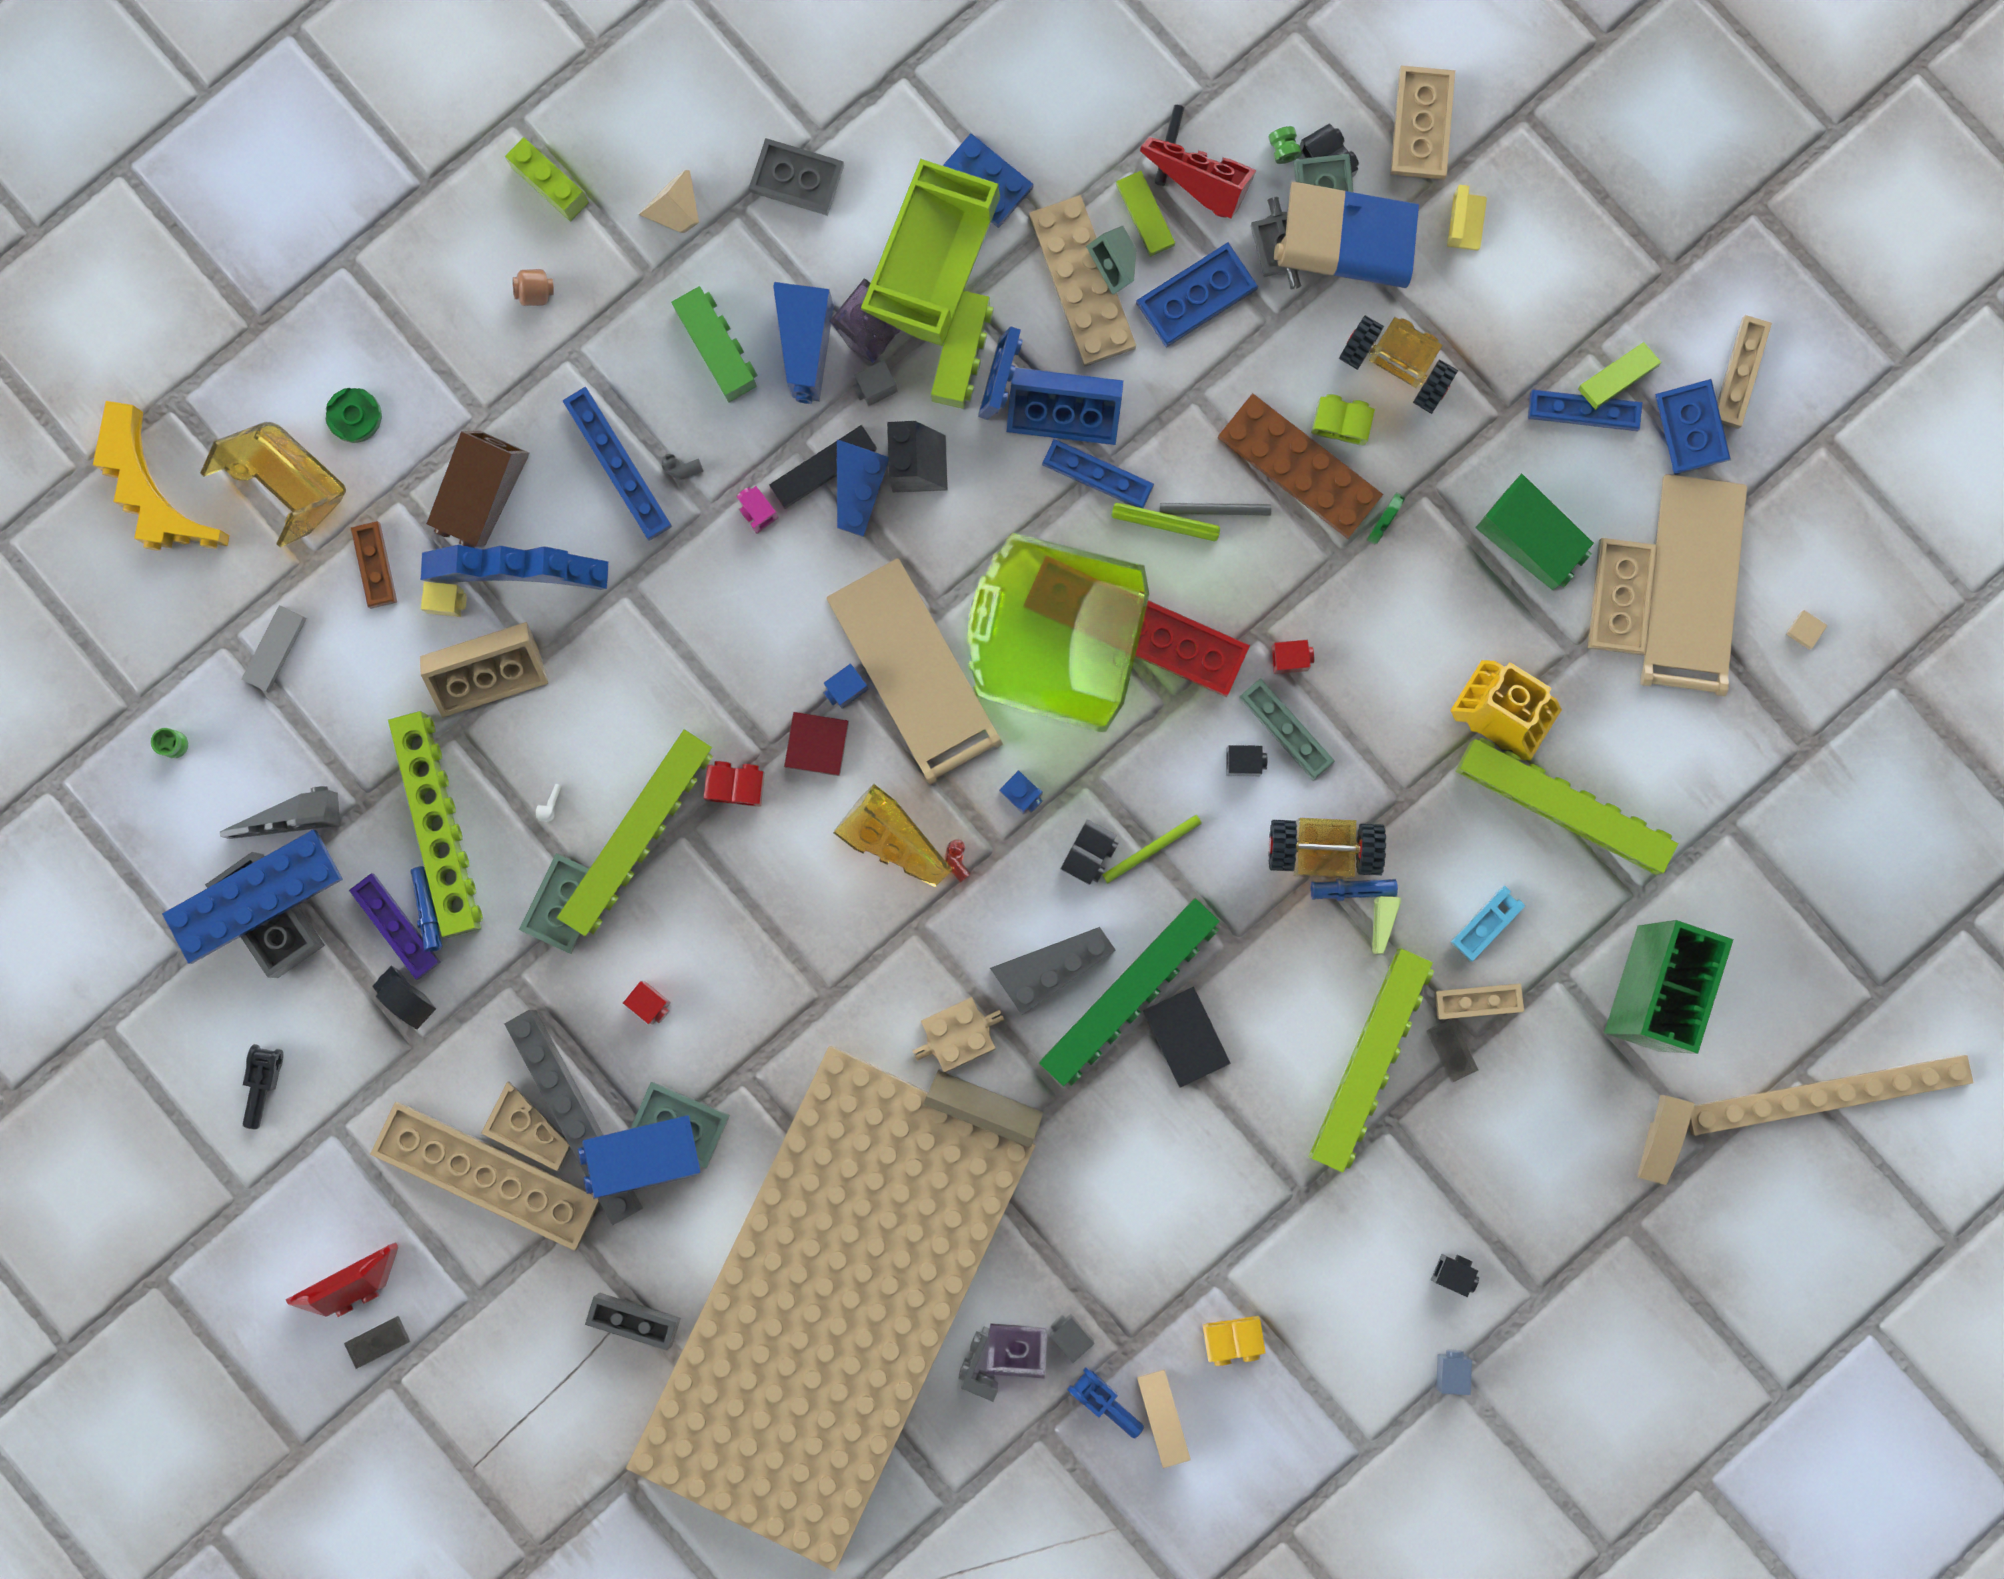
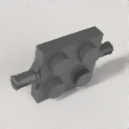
(1266, 236)

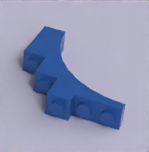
(511, 564)

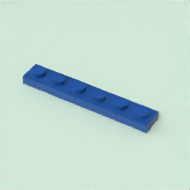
(617, 463)

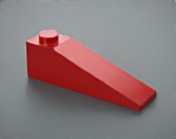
(1211, 182)

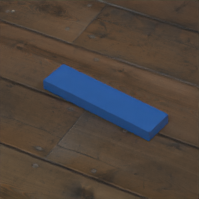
(1577, 410)
(1097, 474)

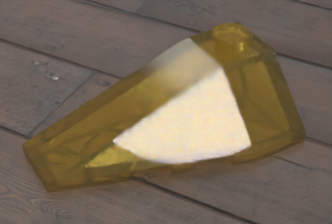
(885, 830)

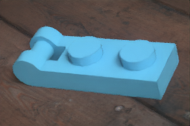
(1487, 924)

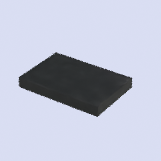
(1186, 1037)

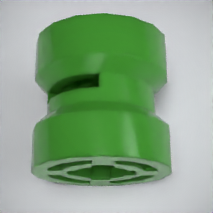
(1285, 145)
(163, 741)

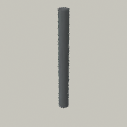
(1215, 509)

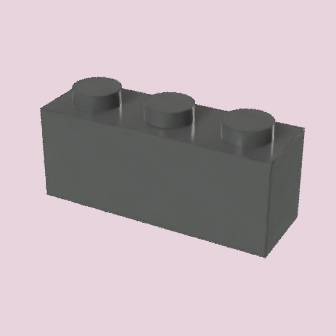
(632, 1321)

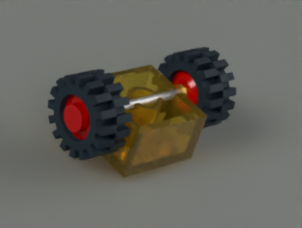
(1403, 354)
(1326, 848)

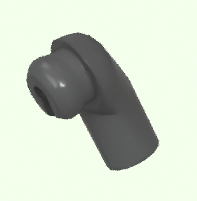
(679, 469)

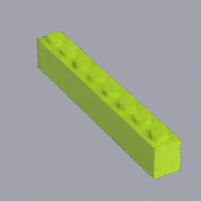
(1567, 807)
(634, 833)
(1371, 1059)

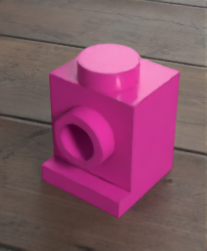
(756, 508)

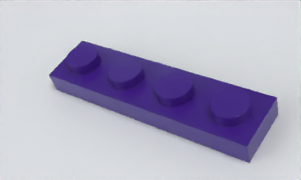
(394, 926)

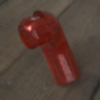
(954, 857)

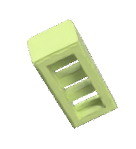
(1384, 917)

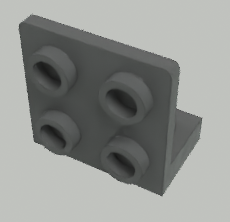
(981, 1382)

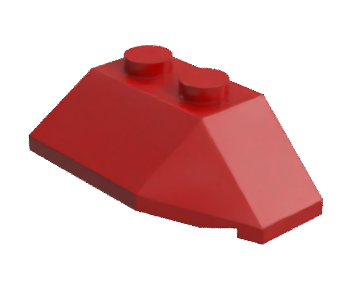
(348, 1285)

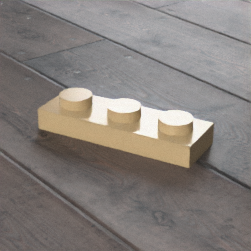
(1479, 1001)

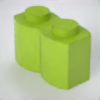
(1343, 420)

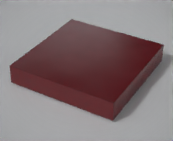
(816, 744)

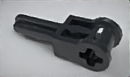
(260, 1077)

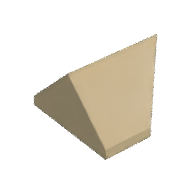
(674, 205)

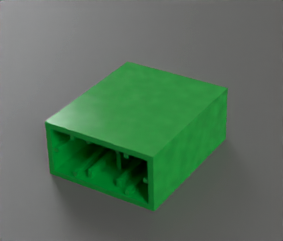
(1669, 986)

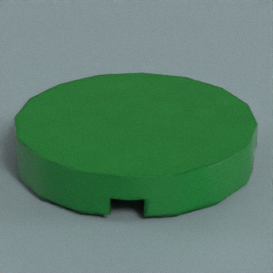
(353, 415)
(1386, 518)

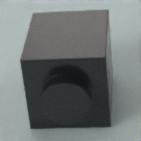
(1245, 760)

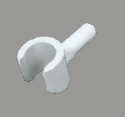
(547, 813)

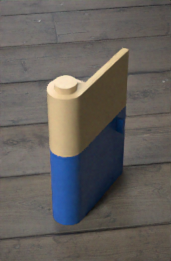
(1349, 235)

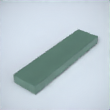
(1286, 729)

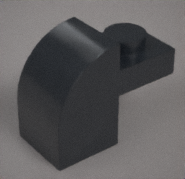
(402, 998)

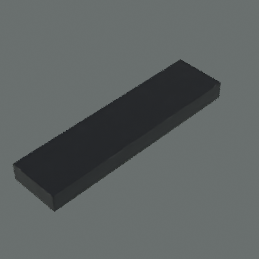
(816, 470)

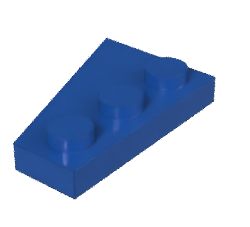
(857, 485)

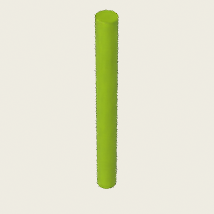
(1151, 849)

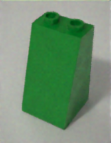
(1536, 533)

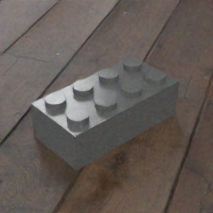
(281, 941)

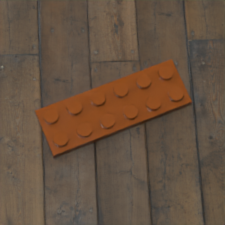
(1300, 466)

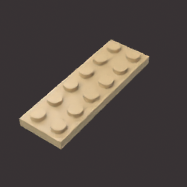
(1088, 304)

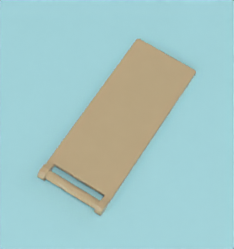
(1695, 581)
(912, 667)

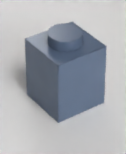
(1454, 1373)

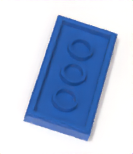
(1197, 294)

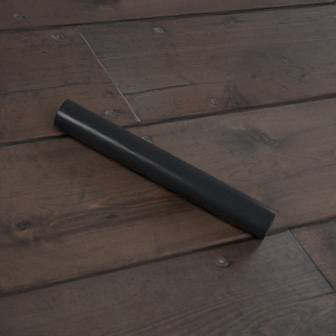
(1171, 137)

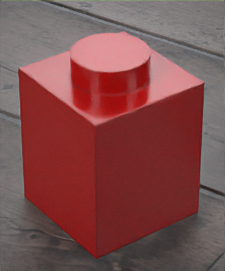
(1292, 656)
(647, 1003)

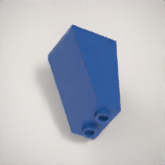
(804, 334)
(639, 1157)

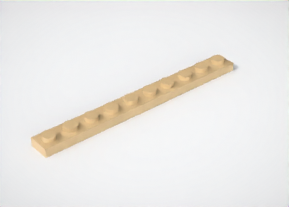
(1830, 1094)

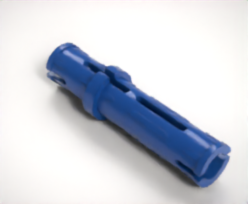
(1353, 889)
(427, 915)

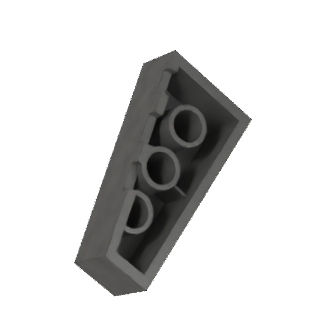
(1047, 970)

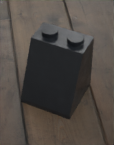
(916, 457)

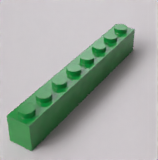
(1128, 992)

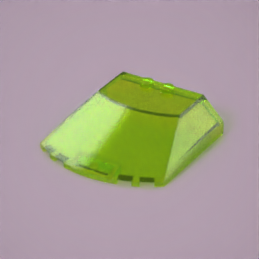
(1057, 630)

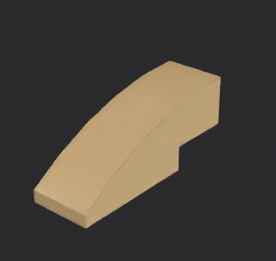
(1665, 1139)
(1163, 1418)

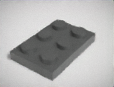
(796, 176)

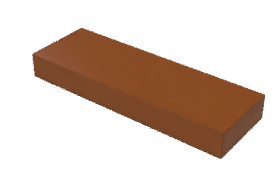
(374, 564)

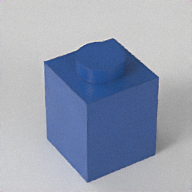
(844, 686)

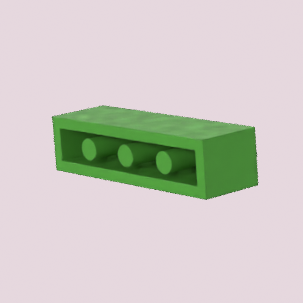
(714, 343)

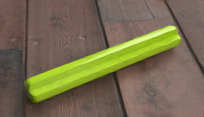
(1165, 522)

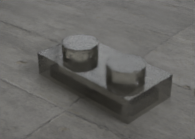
(1452, 1050)
(377, 1342)

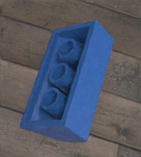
(1064, 406)

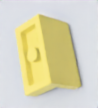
(1466, 219)

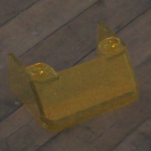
(284, 469)

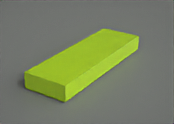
(1145, 213)
(1619, 375)

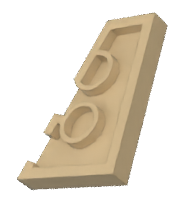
(525, 1129)

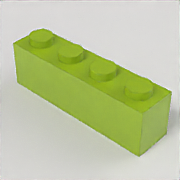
(960, 351)

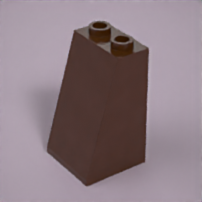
(476, 487)

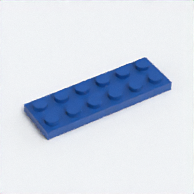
(252, 896)

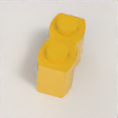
(1234, 1340)

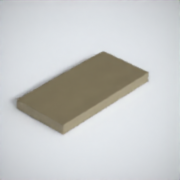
(983, 1108)

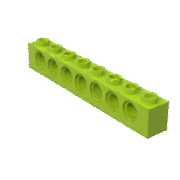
(403, 732)

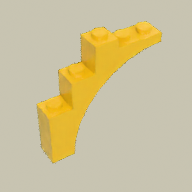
(121, 457)

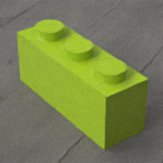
(546, 179)

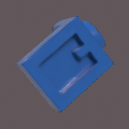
(1022, 793)

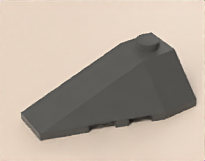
(299, 813)

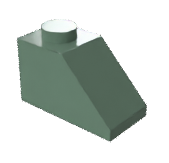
(1115, 258)

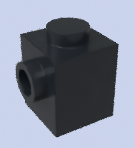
(1456, 1274)

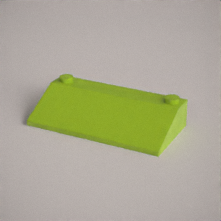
(931, 251)

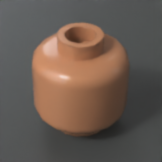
(532, 287)

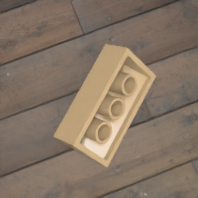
(483, 669)

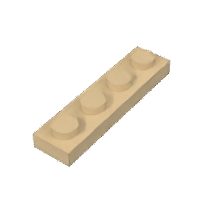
(1742, 370)

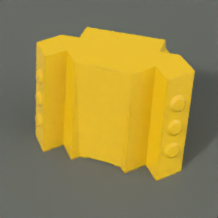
(1507, 707)

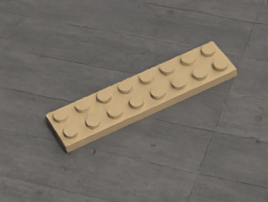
(485, 1176)

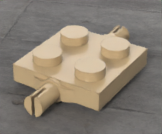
(958, 1035)

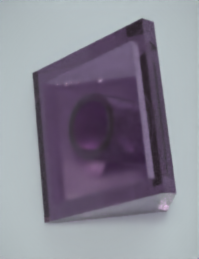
(1017, 1351)

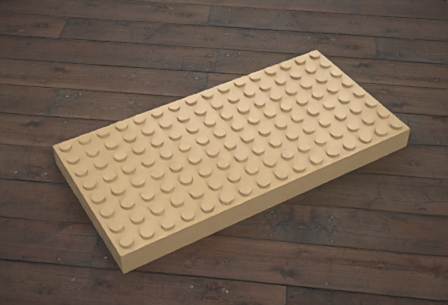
(829, 1309)

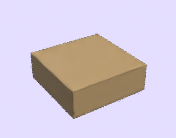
(1806, 629)

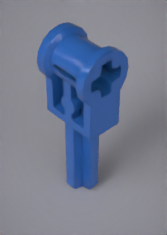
(1101, 1398)

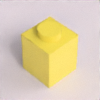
(443, 599)

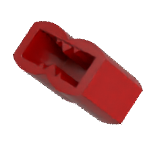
(734, 785)

